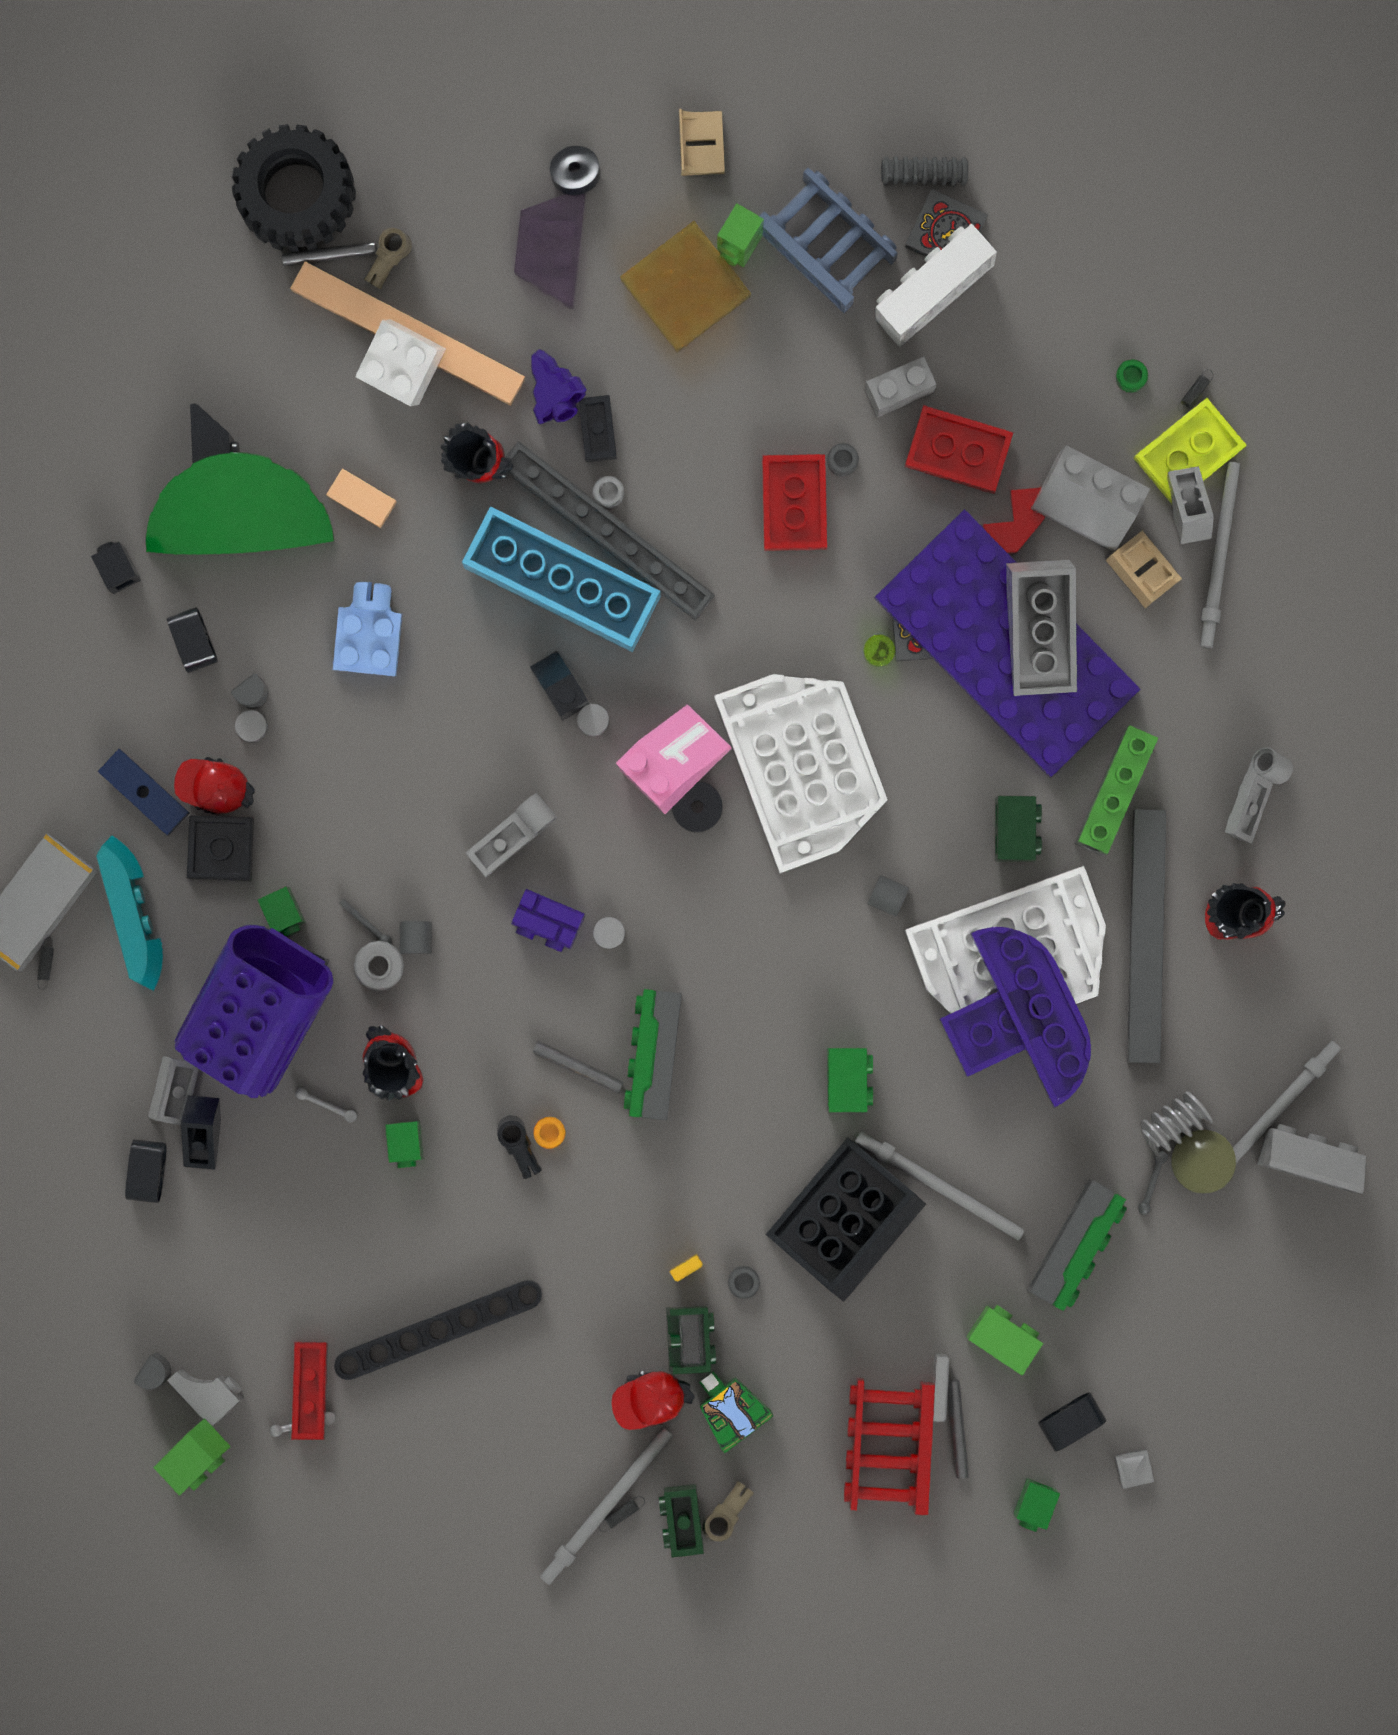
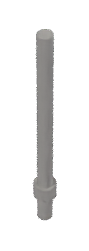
(1212, 614)
(1313, 1069)
(886, 1153)
(566, 1554)

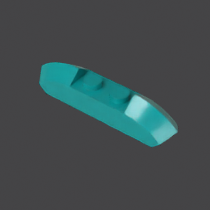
(119, 873)

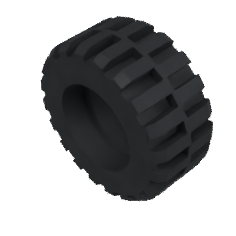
(286, 149)

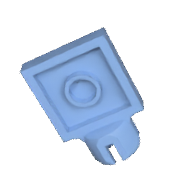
(368, 632)

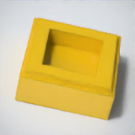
(686, 1267)

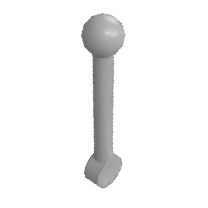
(350, 1115)
(277, 1430)

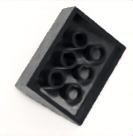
(845, 1219)

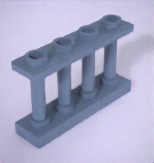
(818, 270)

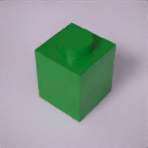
(282, 911)
(404, 1143)
(1036, 1505)

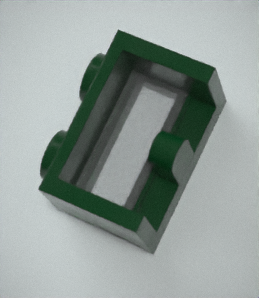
(689, 1339)

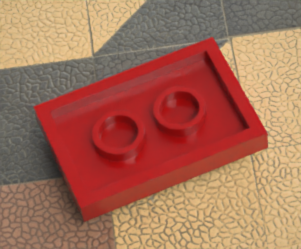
(959, 449)
(794, 502)

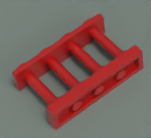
(918, 1431)

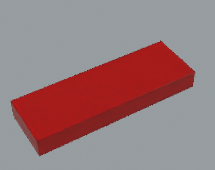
(309, 1391)

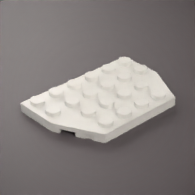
(802, 764)
(1054, 911)

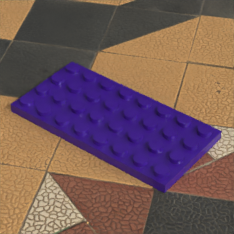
(958, 612)

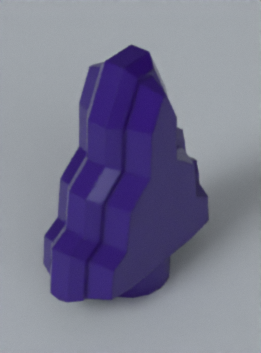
(555, 389)

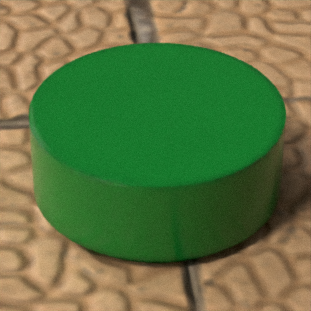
(1131, 375)

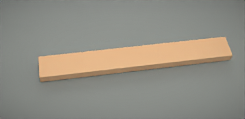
(369, 312)

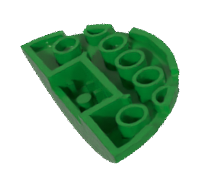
(236, 507)

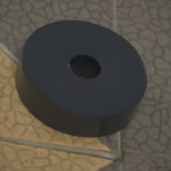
(575, 182)
(707, 817)

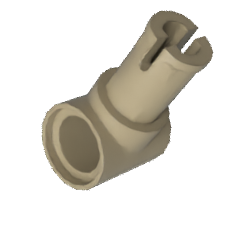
(387, 259)
(727, 1512)

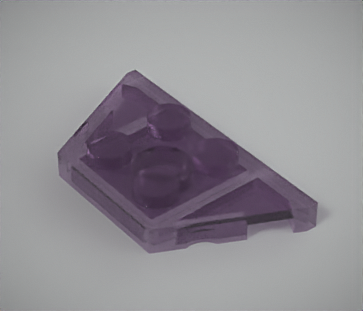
(551, 246)

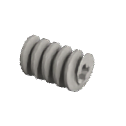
(1174, 1122)

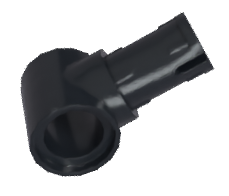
(518, 1146)

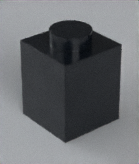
(115, 567)

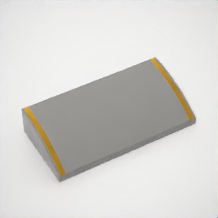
(39, 899)

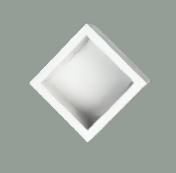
(400, 362)

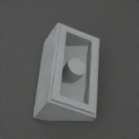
(173, 1085)

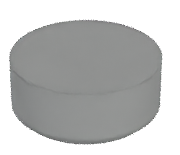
(608, 492)
(593, 720)
(251, 726)
(609, 933)

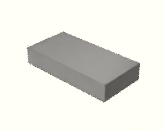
(940, 1379)

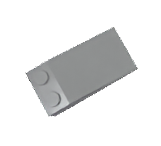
(1042, 626)

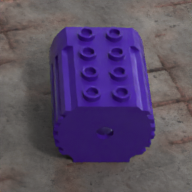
(254, 1010)

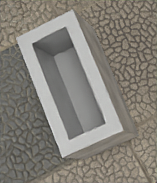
(900, 387)

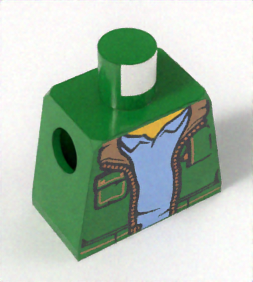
(731, 1410)

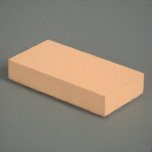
(361, 498)

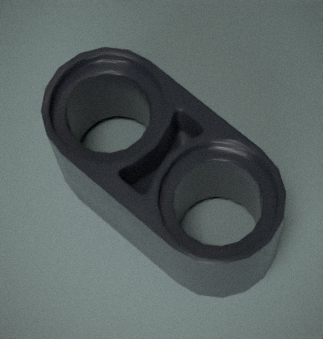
(192, 640)
(145, 1171)
(1072, 1421)

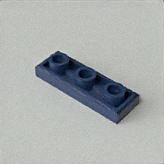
(130, 779)

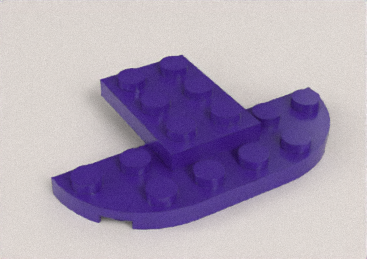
(1026, 1013)

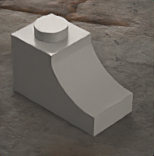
(1191, 505)
(208, 1397)

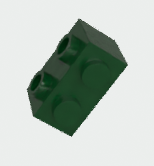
(1016, 828)
(683, 1520)

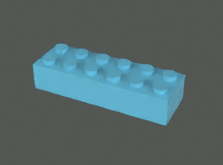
(561, 579)

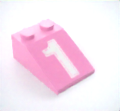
(673, 758)

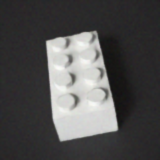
(935, 284)

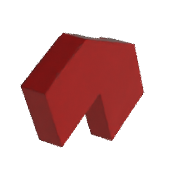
(1014, 534)

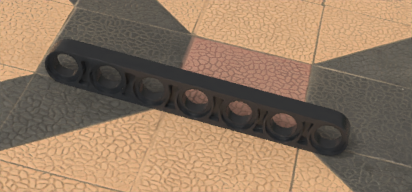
(422, 1330)

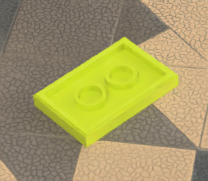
(1195, 440)

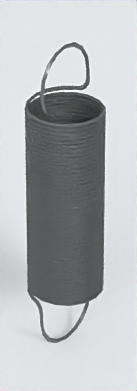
(1195, 391)
(45, 963)
(622, 1514)

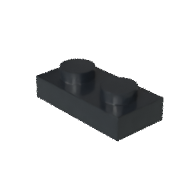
(597, 428)

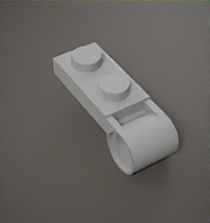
(1264, 770)
(511, 835)

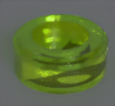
(879, 650)

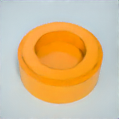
(549, 1132)

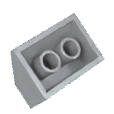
(1090, 498)
(1313, 1159)

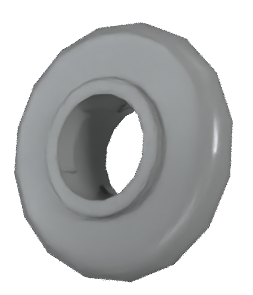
(363, 961)

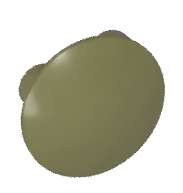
(1204, 1161)

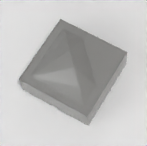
(1134, 1468)

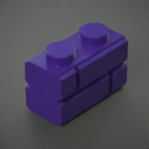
(547, 920)

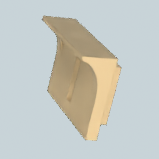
(696, 128)
(1152, 582)

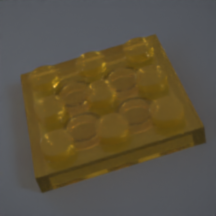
(685, 286)

